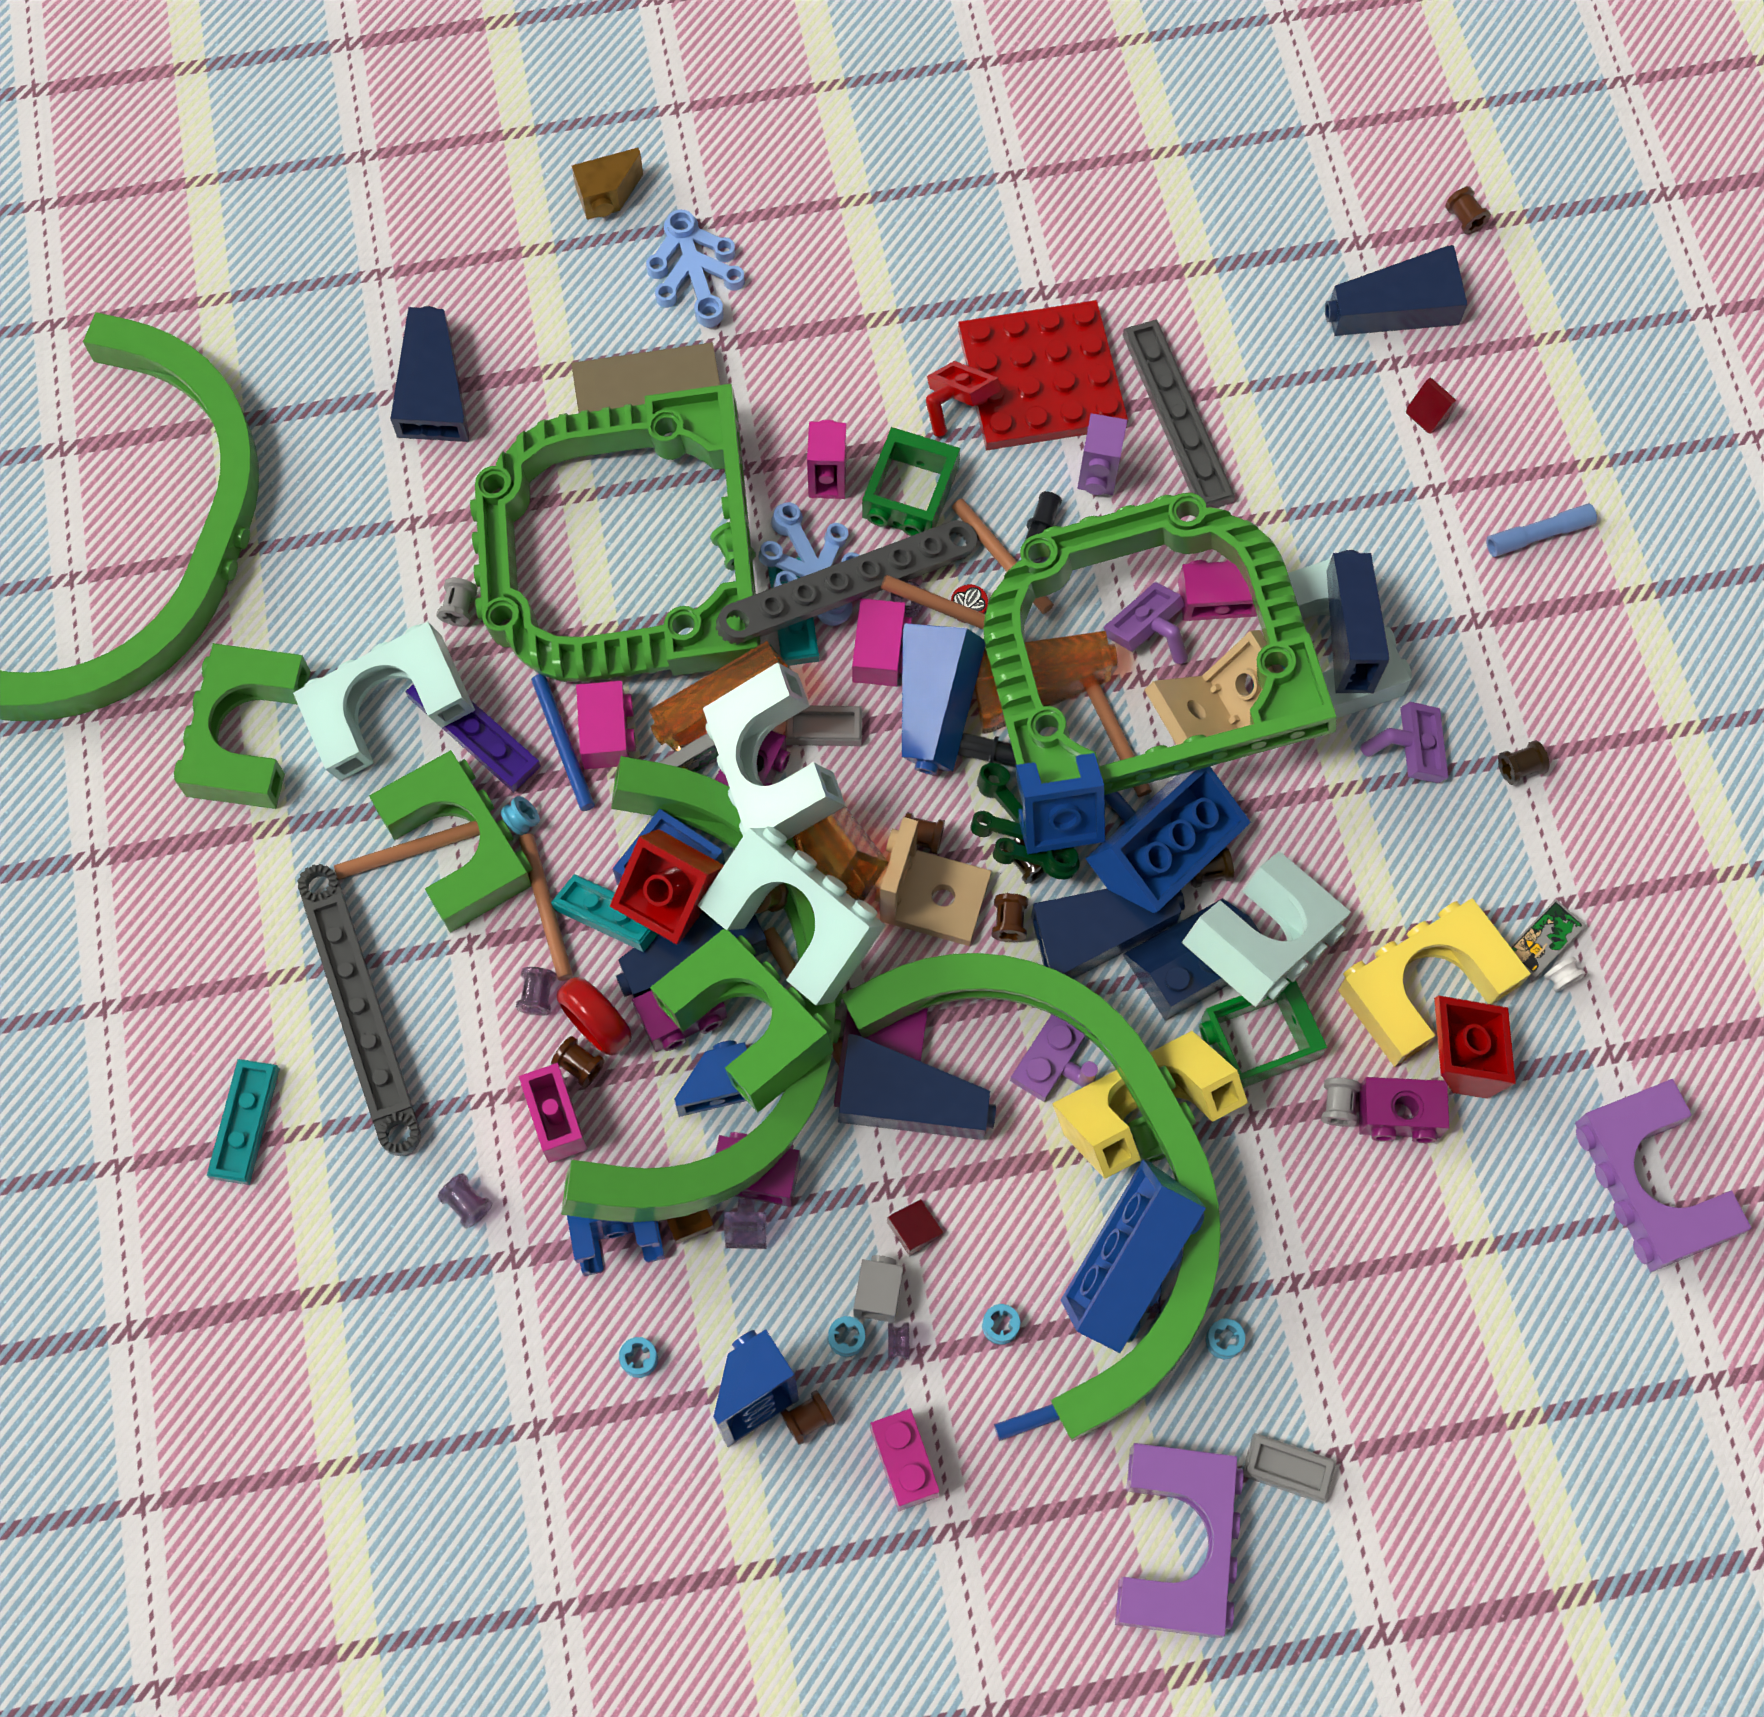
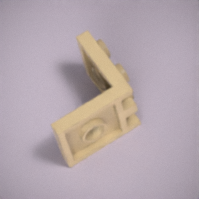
(1215, 699)
(913, 878)

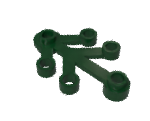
(993, 784)

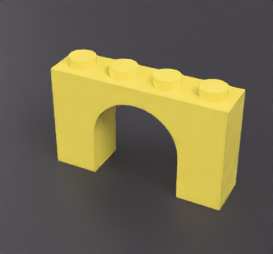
(1459, 936)
(1096, 1112)

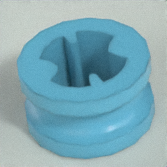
(520, 815)
(988, 1323)
(1218, 1327)
(843, 1349)
(628, 1350)

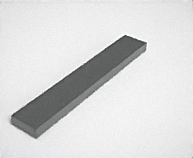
(1178, 414)

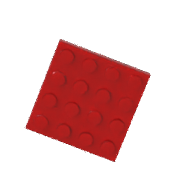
(1049, 371)

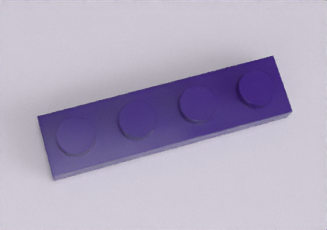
(489, 745)

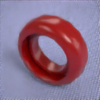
(594, 1016)

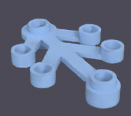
(694, 264)
(809, 561)

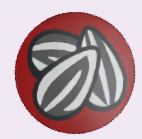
(971, 597)

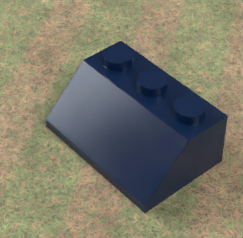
(1172, 971)

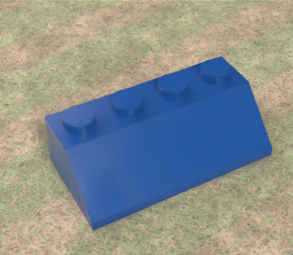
(1169, 839)
(1132, 1257)
(753, 1386)

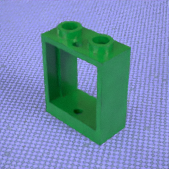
(917, 452)
(1298, 1018)

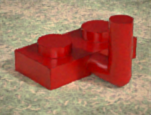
(959, 383)

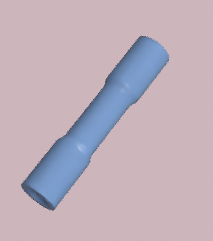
(1561, 523)

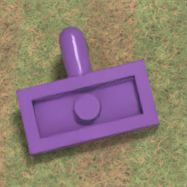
(1148, 615)
(1422, 741)
(1050, 1058)

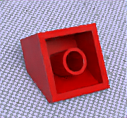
(665, 884)
(1474, 1046)

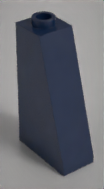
(1401, 297)
(427, 384)
(1355, 623)
(1095, 927)
(645, 968)
(908, 1095)

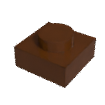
(690, 1226)

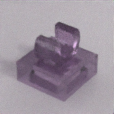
(746, 1227)

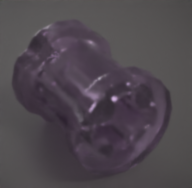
(536, 991)
(464, 1200)

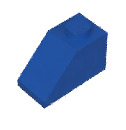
(708, 1083)

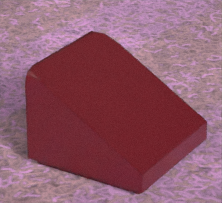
(1431, 406)
(914, 1227)

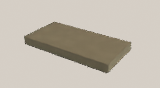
(630, 377)

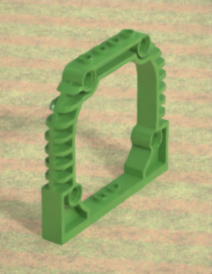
(703, 426)
(1291, 702)

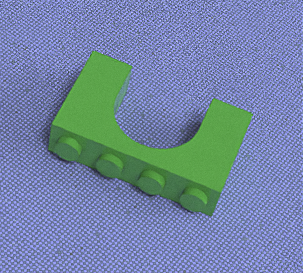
(230, 679)
(446, 789)
(728, 970)

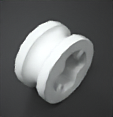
(1564, 974)

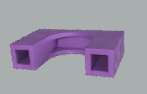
(1659, 1231)
(1209, 1487)

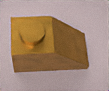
(607, 182)

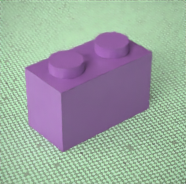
(1101, 454)

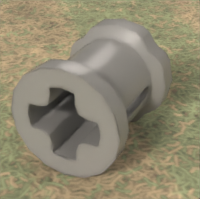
(457, 601)
(1340, 1102)

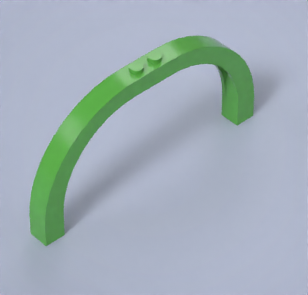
(214, 559)
(1003, 977)
(684, 1189)

